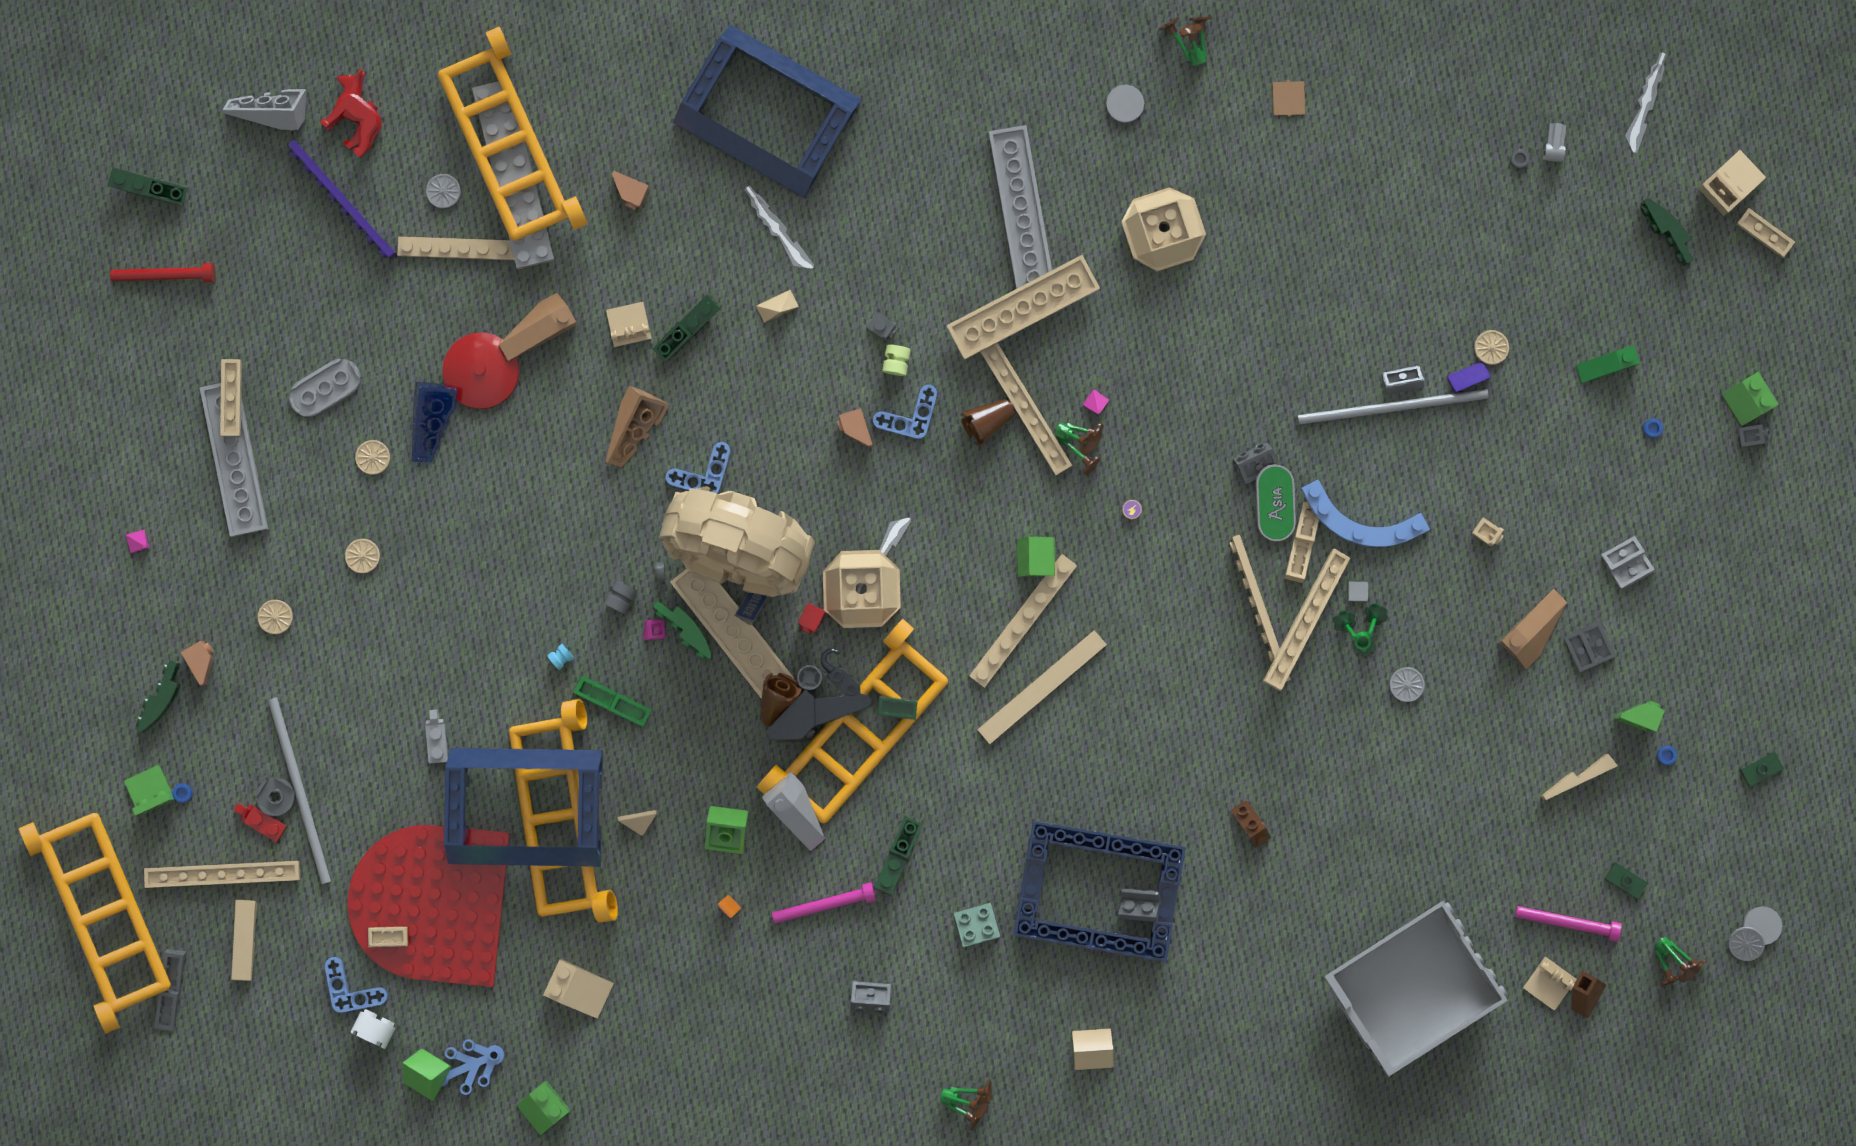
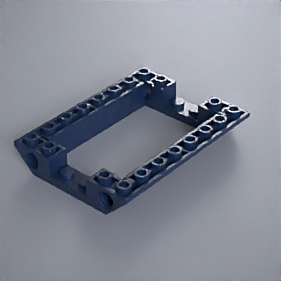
(795, 179)
(589, 835)
(1029, 927)

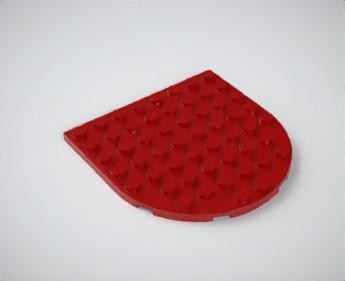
(447, 907)

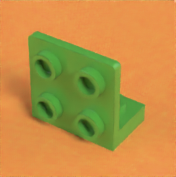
(149, 790)

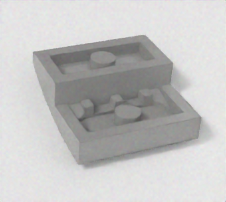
(1627, 563)

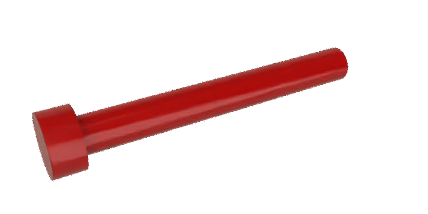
(206, 272)

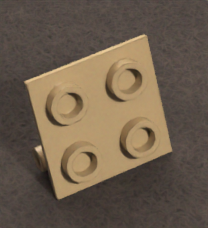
(628, 324)
(1550, 983)

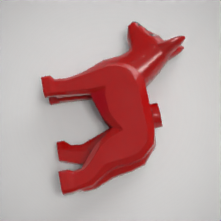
(355, 109)

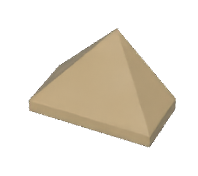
(777, 306)
(638, 822)

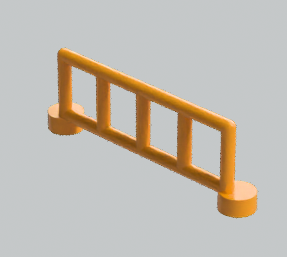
(564, 209)
(898, 646)
(573, 719)
(42, 843)

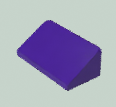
(1468, 377)

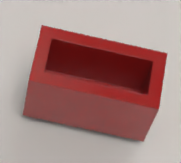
(811, 619)

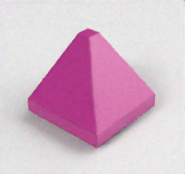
(1095, 402)
(137, 541)
(654, 629)

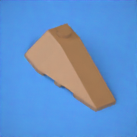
(543, 323)
(635, 417)
(1531, 634)

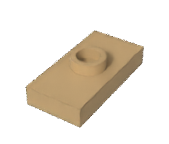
(387, 936)

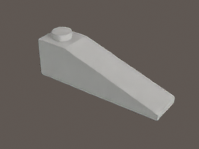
(278, 111)
(792, 806)

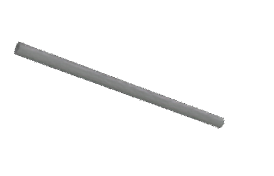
(1393, 406)
(299, 790)

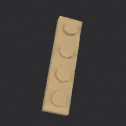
(231, 397)

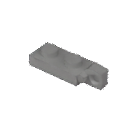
(436, 738)

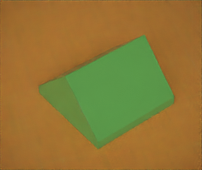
(1036, 556)
(425, 1073)

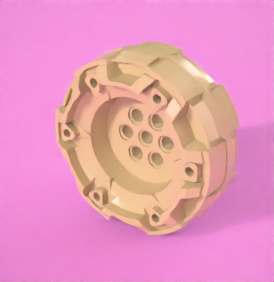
(736, 541)

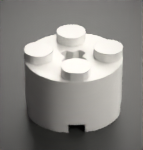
(373, 1029)

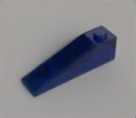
(431, 415)

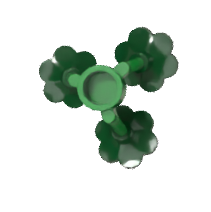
(1362, 641)

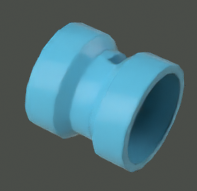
(560, 657)

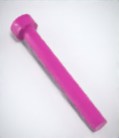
(866, 893)
(1612, 931)

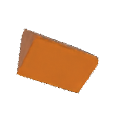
(729, 906)

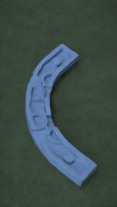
(1355, 532)

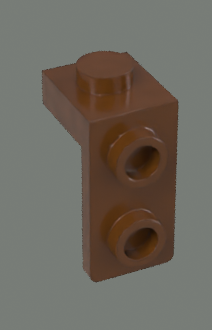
(1251, 824)

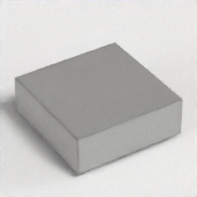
(1357, 591)

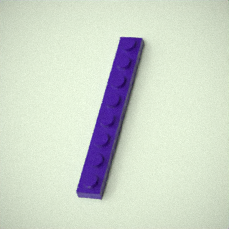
(335, 194)

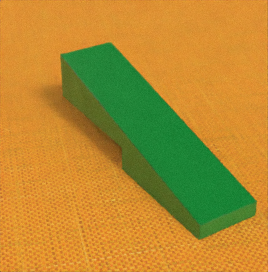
(611, 700)

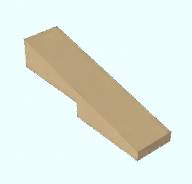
(1302, 545)
(1571, 780)
(244, 940)

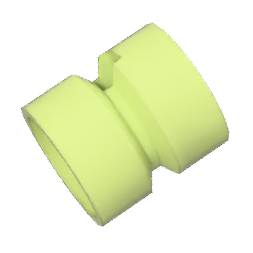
(896, 360)

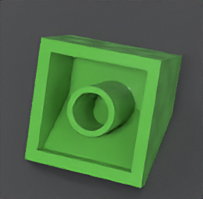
(1749, 399)
(1643, 716)
(726, 829)
(543, 1107)

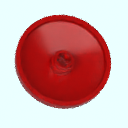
(480, 371)

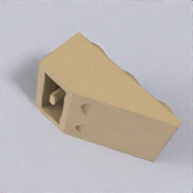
(1732, 183)

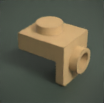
(1488, 532)

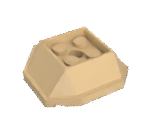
(1157, 248)
(865, 609)

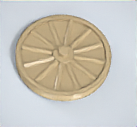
(1491, 347)
(372, 457)
(362, 555)
(275, 616)

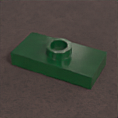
(897, 707)
(1761, 769)
(1626, 880)

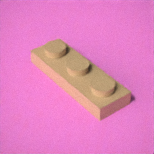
(1765, 233)

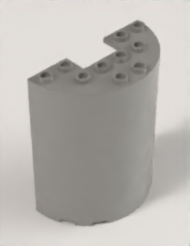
(1415, 988)

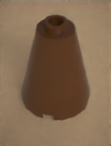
(987, 420)
(777, 696)

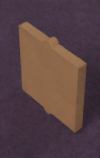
(1288, 98)

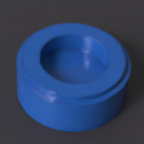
(1652, 428)
(1666, 755)
(182, 793)

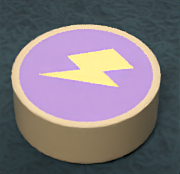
(1132, 509)

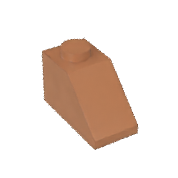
(631, 190)
(855, 427)
(199, 660)

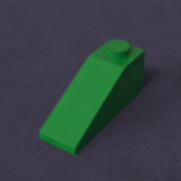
(1608, 364)

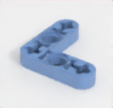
(910, 423)
(710, 477)
(343, 993)

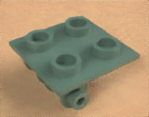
(976, 925)

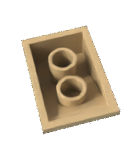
(578, 988)

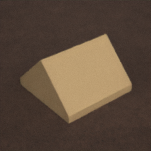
(1092, 1049)

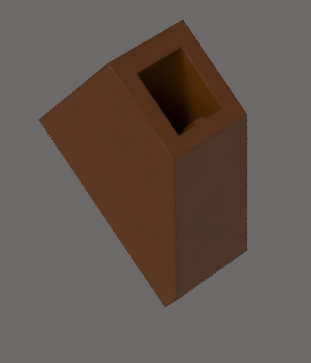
(1586, 994)

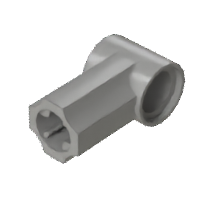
(1555, 143)

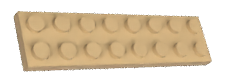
(1023, 307)
(735, 637)

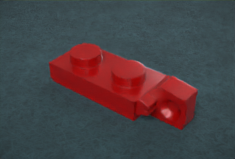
(261, 822)

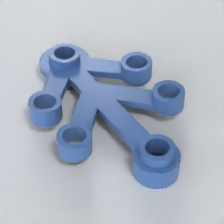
(472, 1064)

